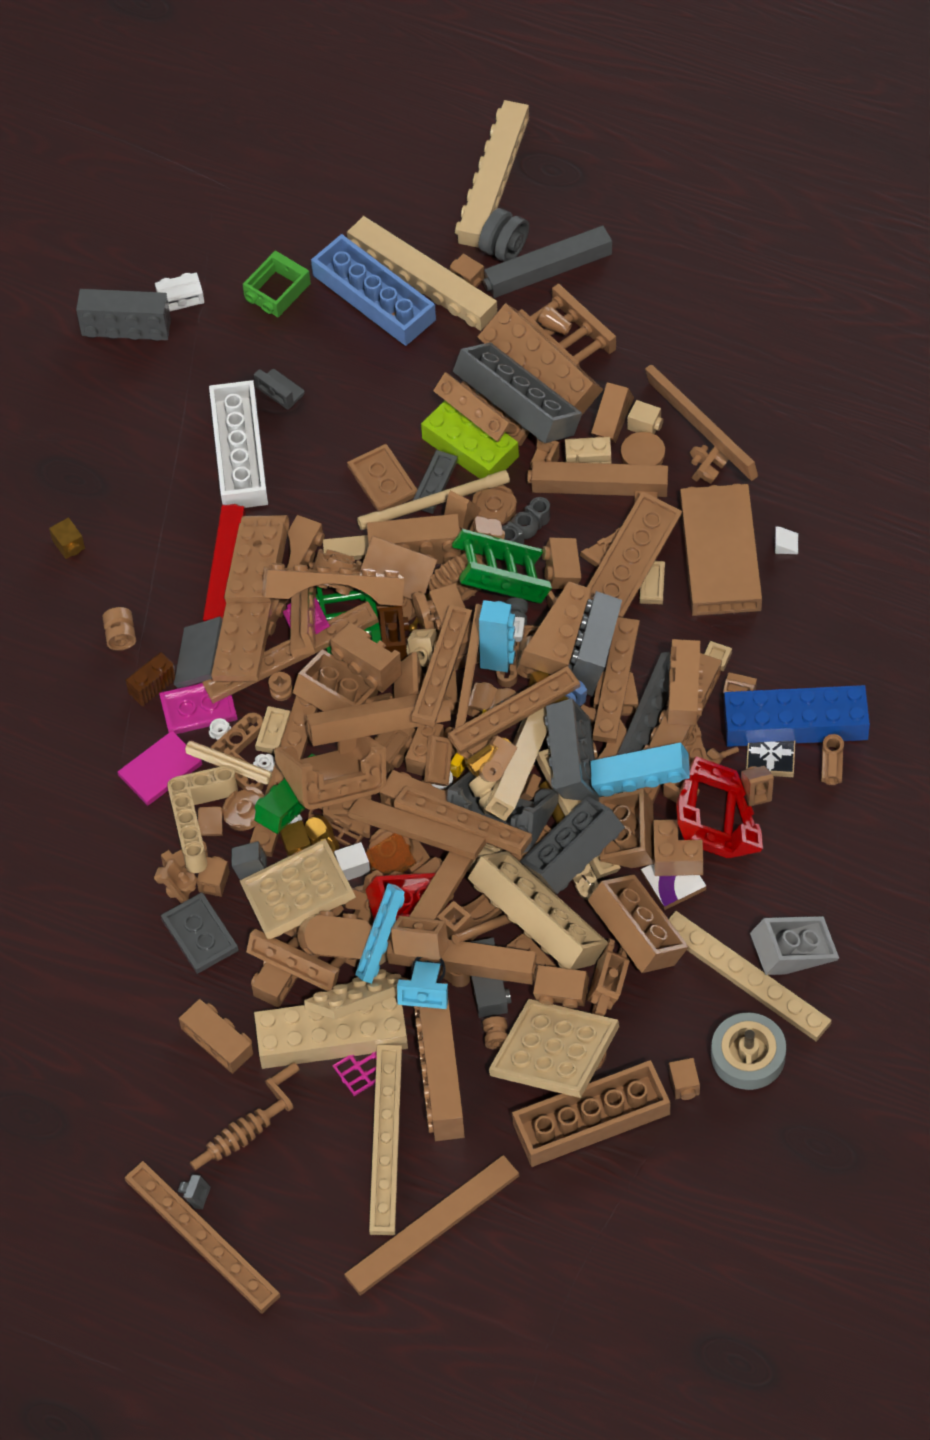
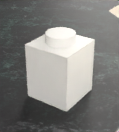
(353, 861)

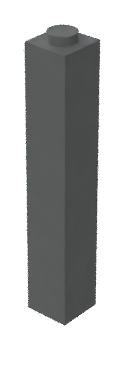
(547, 262)

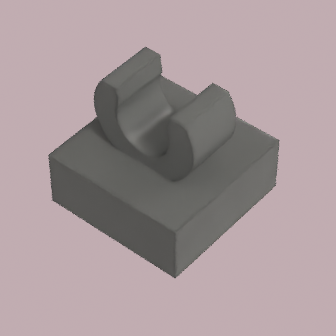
(195, 1191)

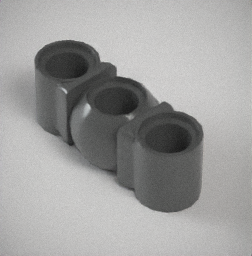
(531, 518)

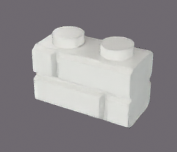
(181, 291)

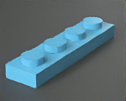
(377, 940)

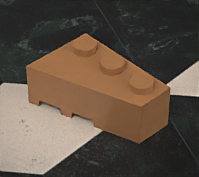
(366, 657)
(684, 683)

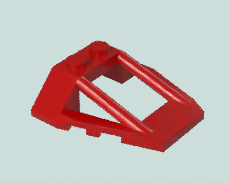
(728, 844)

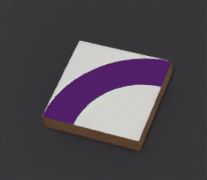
(672, 889)

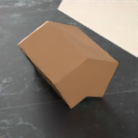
(739, 683)

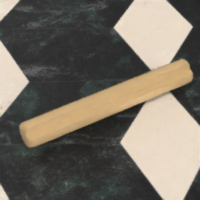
(222, 759)

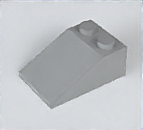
(793, 944)

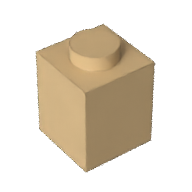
(644, 418)

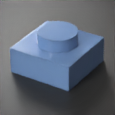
(578, 695)

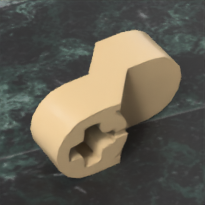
(586, 885)

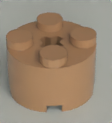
(335, 561)

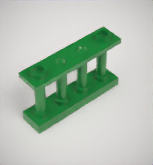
(499, 580)
(373, 630)

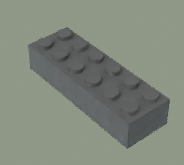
(517, 392)

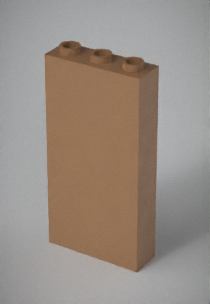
(720, 549)

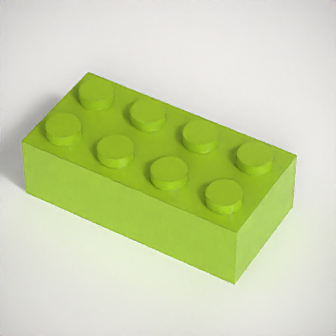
(474, 448)

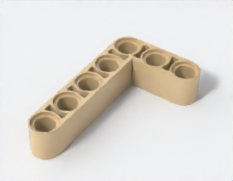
(192, 790)

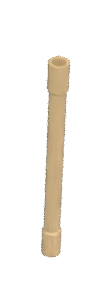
(490, 481)

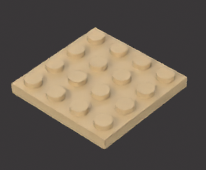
(297, 889)
(554, 1048)

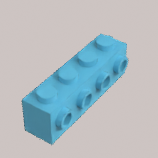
(496, 636)
(640, 769)

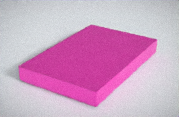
(192, 709)
(153, 769)

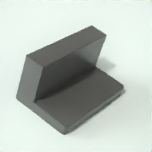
(278, 387)

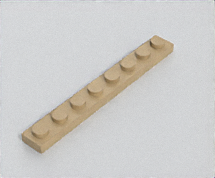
(751, 978)
(385, 1140)

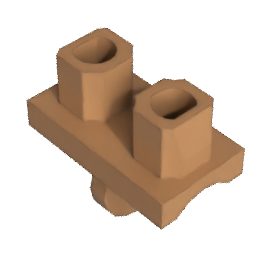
(705, 470)
(177, 881)

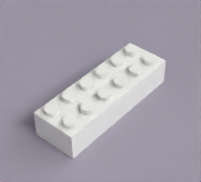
(238, 444)

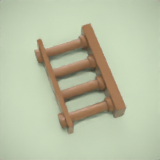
(582, 317)
(479, 409)
(296, 961)

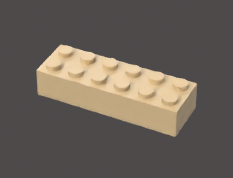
(537, 910)
(306, 1037)

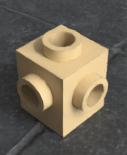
(423, 642)

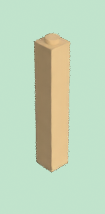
(510, 785)

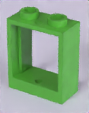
(284, 266)

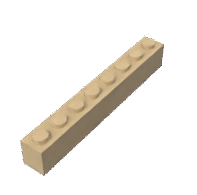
(493, 171)
(424, 274)

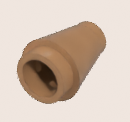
(554, 321)

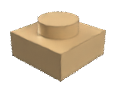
(720, 652)

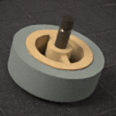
(748, 1051)

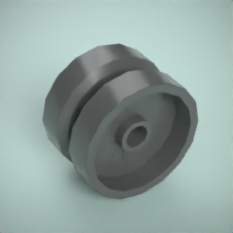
(503, 235)

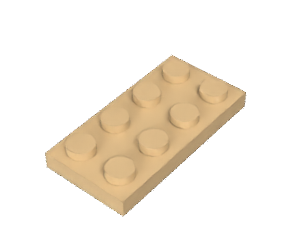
(354, 996)

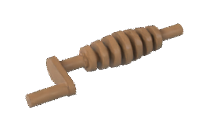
(245, 1128)

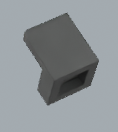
(248, 859)

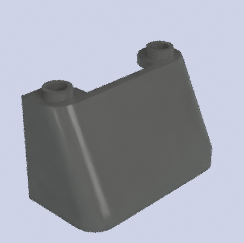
(526, 816)

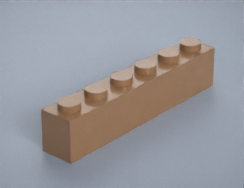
(670, 733)

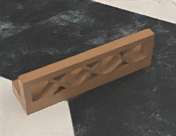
(303, 622)

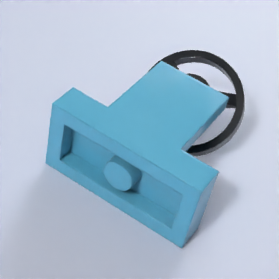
(424, 988)

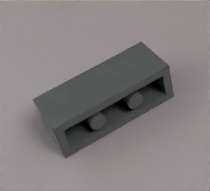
(490, 993)

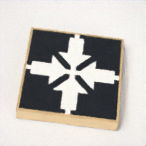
(775, 756)

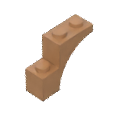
(466, 917)

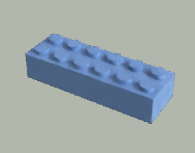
(373, 289)

